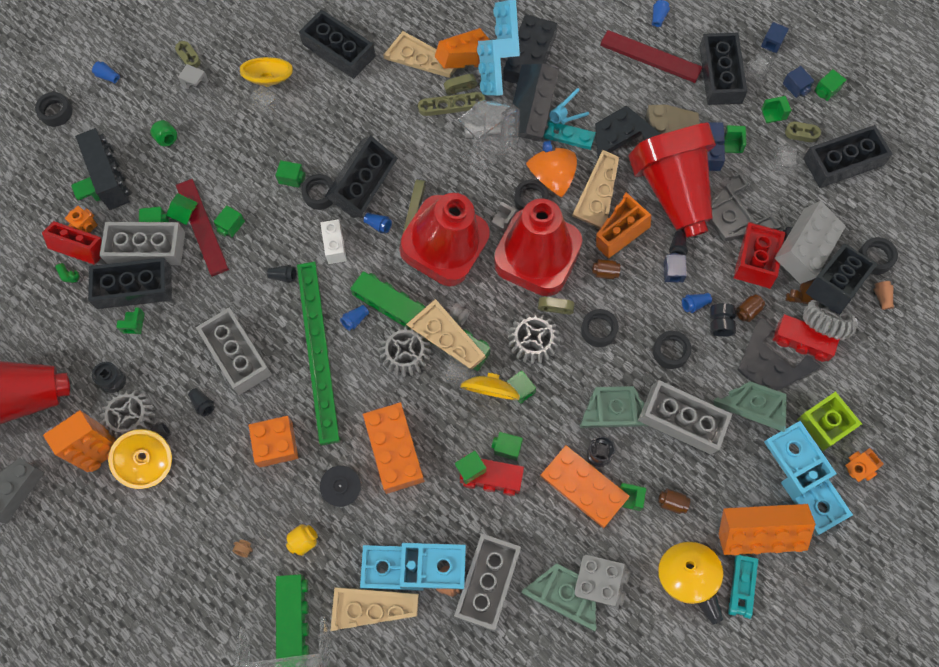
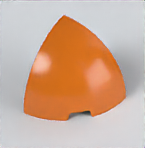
(554, 169)

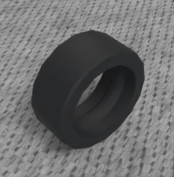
(59, 118)
(308, 184)
(529, 184)
(885, 245)
(595, 341)
(665, 362)

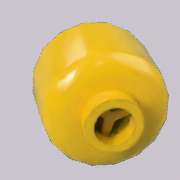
(301, 539)

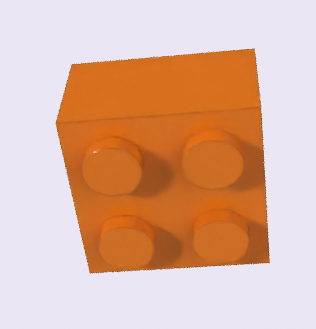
(273, 441)

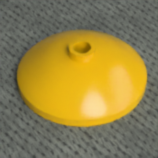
(266, 71)
(490, 386)
(137, 471)
(692, 584)

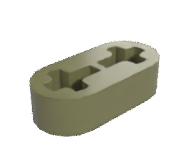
(190, 53)
(460, 84)
(802, 132)
(556, 305)

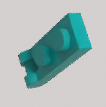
(569, 135)
(743, 586)

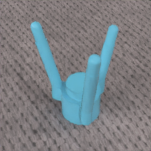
(560, 113)

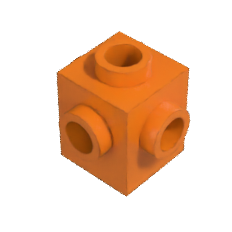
(81, 219)
(863, 465)

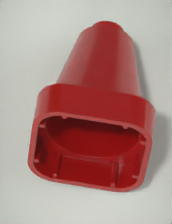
(679, 174)
(444, 243)
(538, 248)
(29, 389)

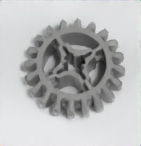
(829, 322)
(521, 347)
(396, 363)
(130, 400)

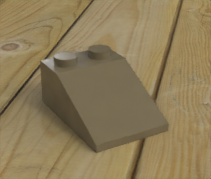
(670, 118)

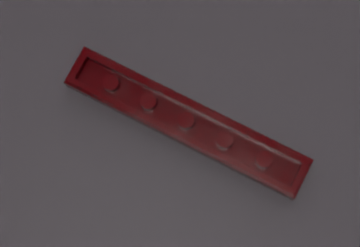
(651, 56)
(203, 230)

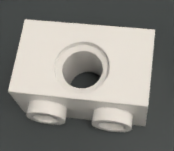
(333, 241)

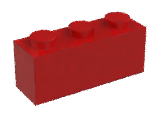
(73, 242)
(804, 339)
(498, 477)

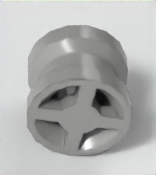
(459, 314)

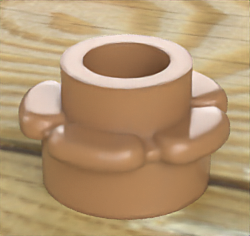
(242, 548)

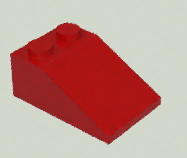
(757, 255)

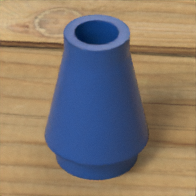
(660, 11)
(104, 72)
(378, 222)
(695, 302)
(353, 318)

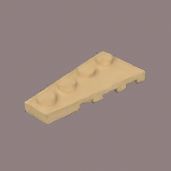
(416, 54)
(597, 195)
(446, 334)
(363, 607)

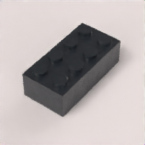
(337, 44)
(535, 44)
(723, 68)
(847, 156)
(103, 168)
(361, 177)
(841, 278)
(130, 283)

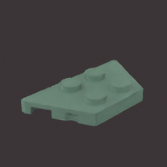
(757, 404)
(613, 408)
(557, 591)

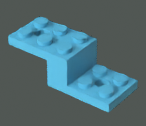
(504, 46)
(808, 476)
(413, 567)

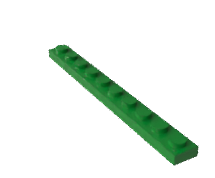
(318, 354)

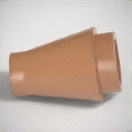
(884, 294)

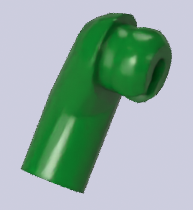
(66, 276)

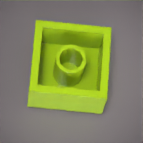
(829, 421)

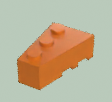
(460, 49)
(623, 226)

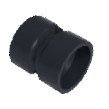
(723, 320)
(108, 377)
(601, 451)

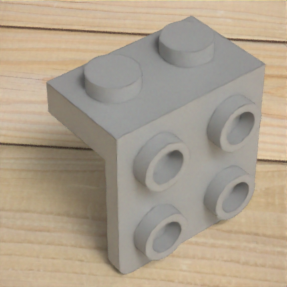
(602, 581)

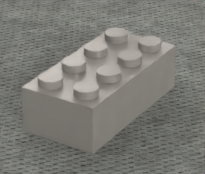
(142, 241)
(810, 242)
(233, 351)
(685, 417)
(487, 582)

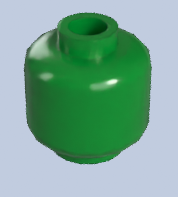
(163, 133)

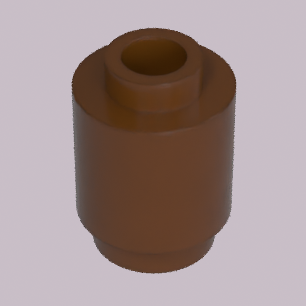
(606, 269)
(750, 308)
(674, 501)

